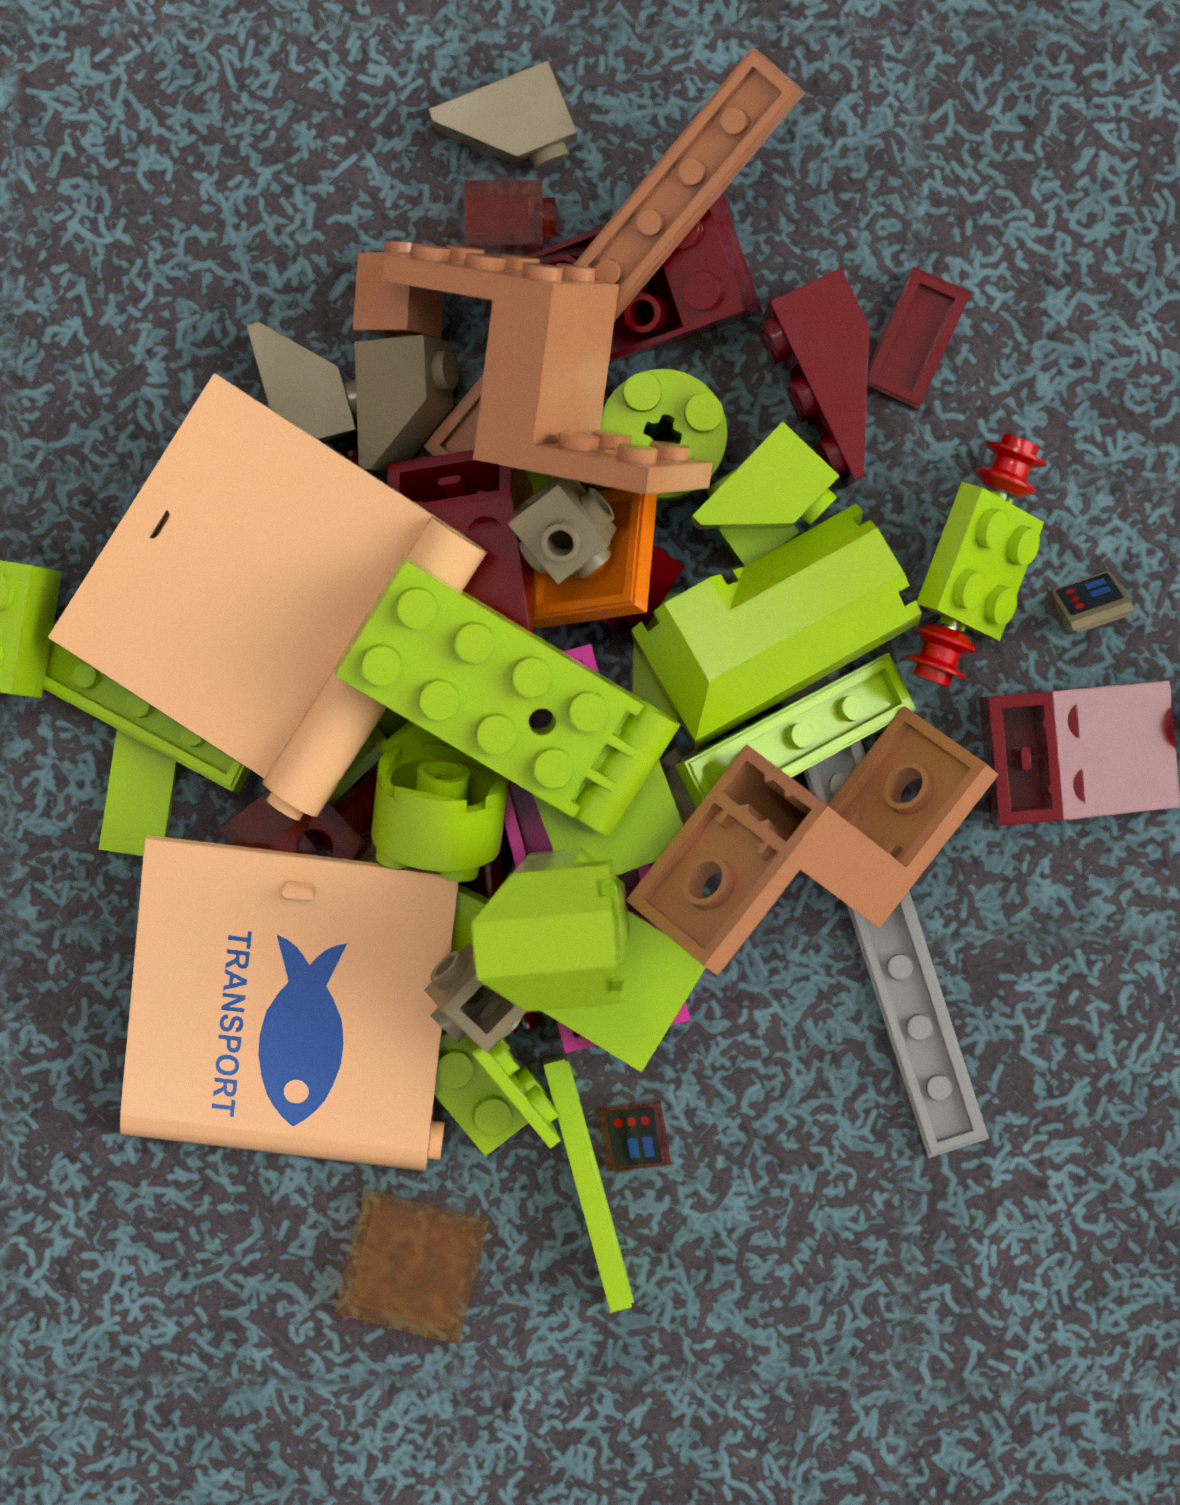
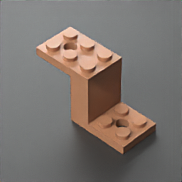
(547, 369)
(768, 827)

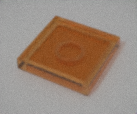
(412, 1265)

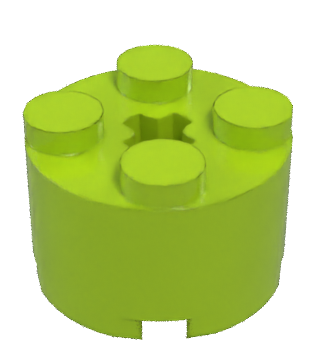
(672, 398)
(438, 811)

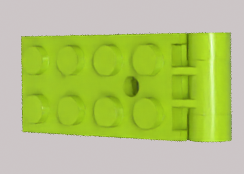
(480, 679)

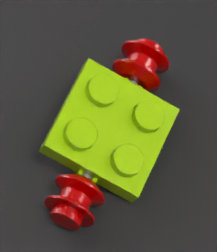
(979, 561)

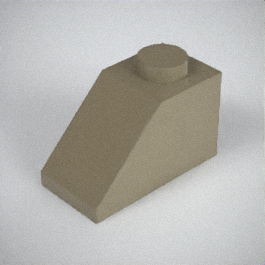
(512, 119)
(304, 386)
(401, 396)

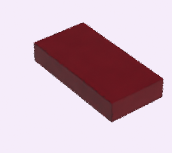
(915, 337)

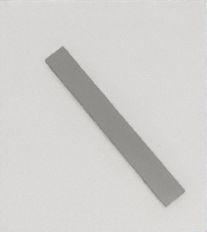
(909, 995)

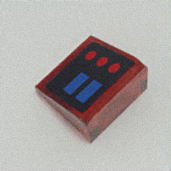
(634, 1135)

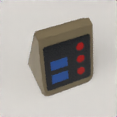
(1091, 602)

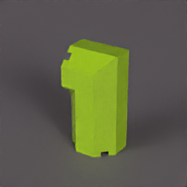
(777, 626)
(554, 933)

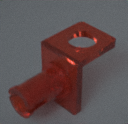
(338, 825)

